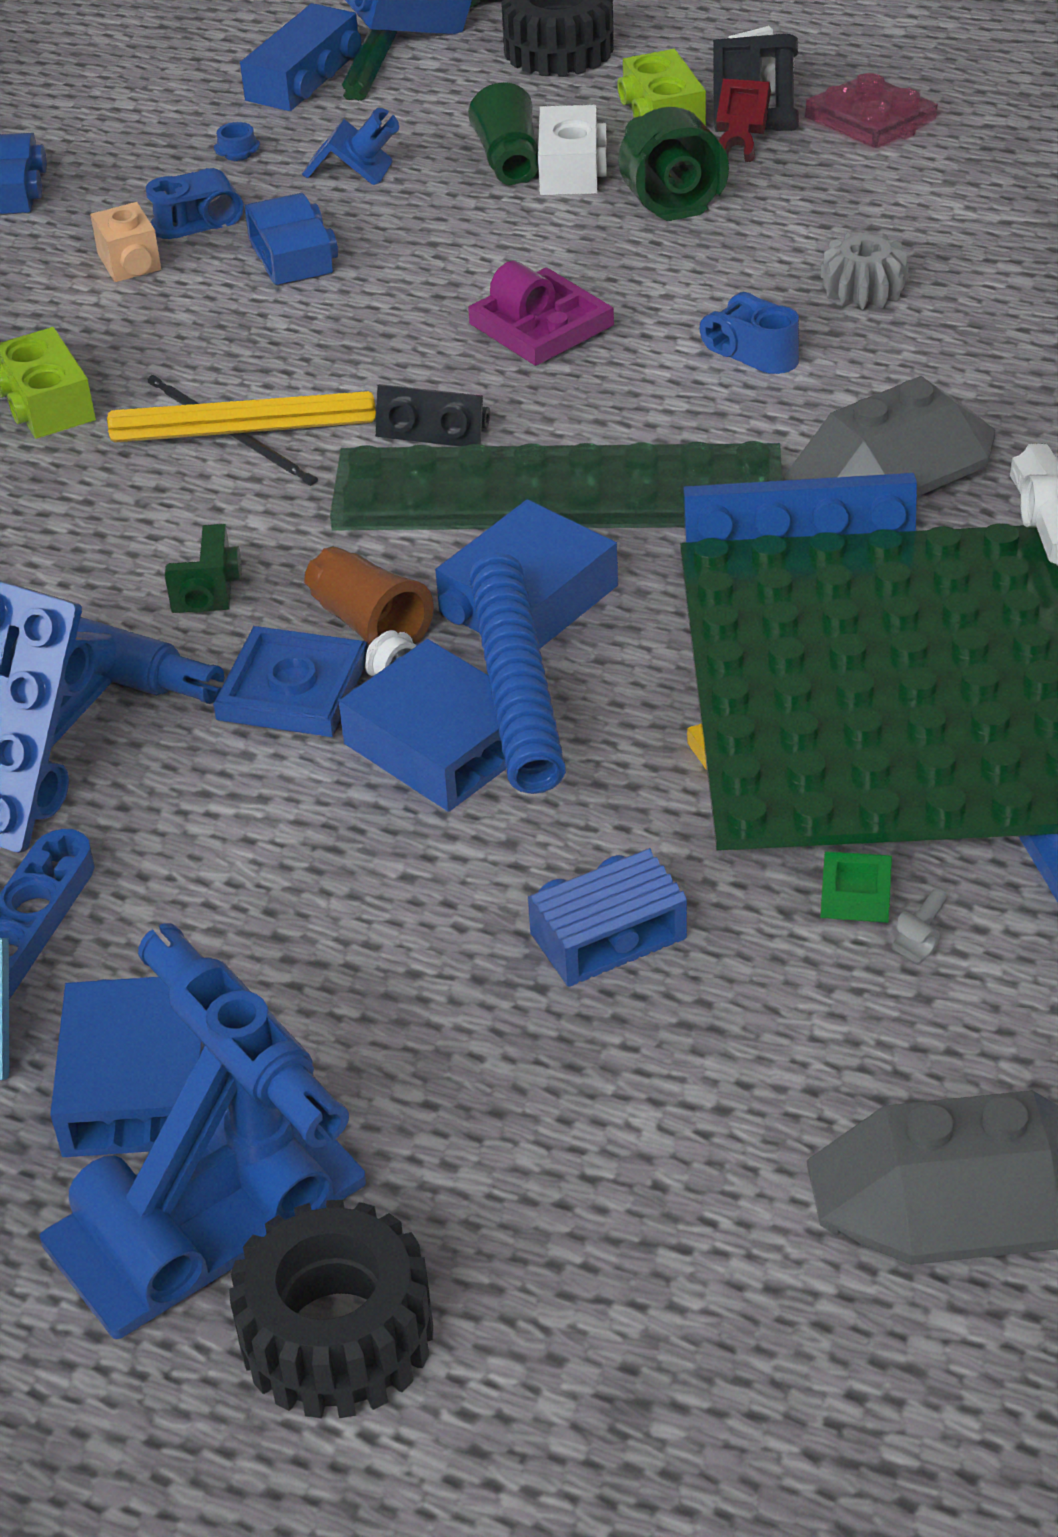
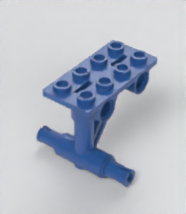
(49, 677)
(234, 1152)

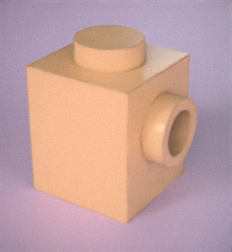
(126, 241)

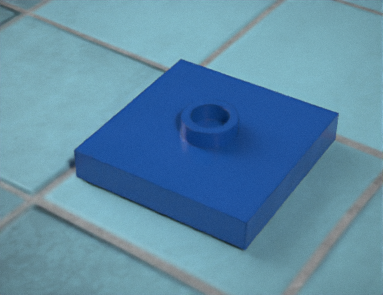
(291, 681)

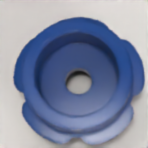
(236, 141)

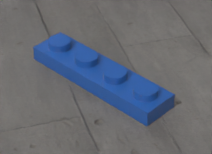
(801, 507)

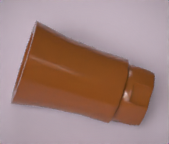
(368, 595)

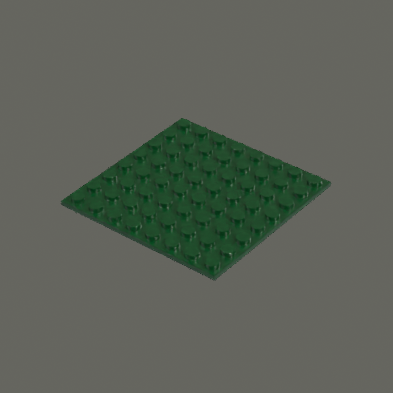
(876, 685)

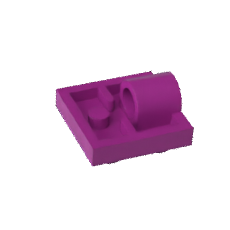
(538, 312)

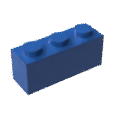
(300, 57)

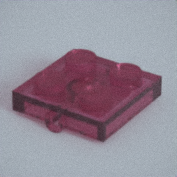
(871, 110)

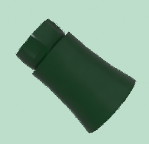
(505, 127)

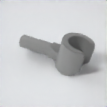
(917, 936)

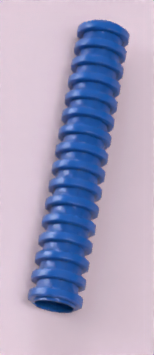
(516, 675)

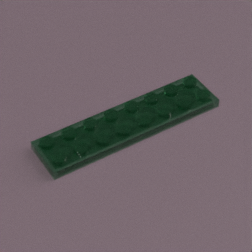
(582, 482)

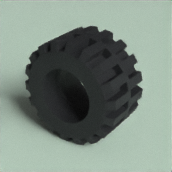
(557, 34)
(342, 1356)

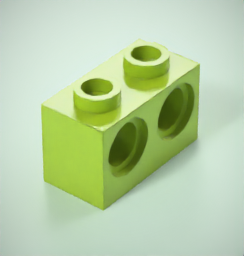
(659, 82)
(44, 383)

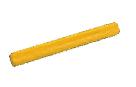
(241, 416)

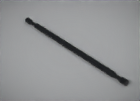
(242, 437)

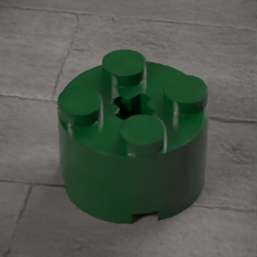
(672, 163)

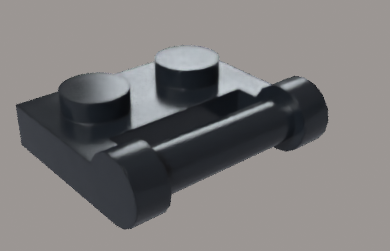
(742, 60)

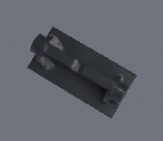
(430, 415)

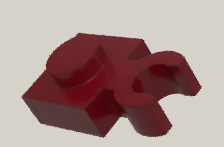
(742, 112)

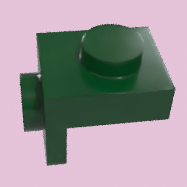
(207, 582)

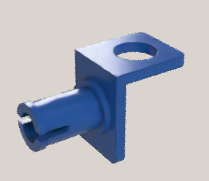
(360, 147)

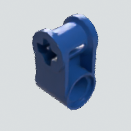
(190, 204)
(754, 333)

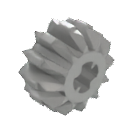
(864, 269)

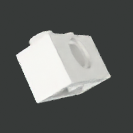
(570, 149)

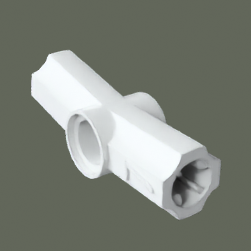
(1037, 481)

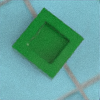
(856, 886)

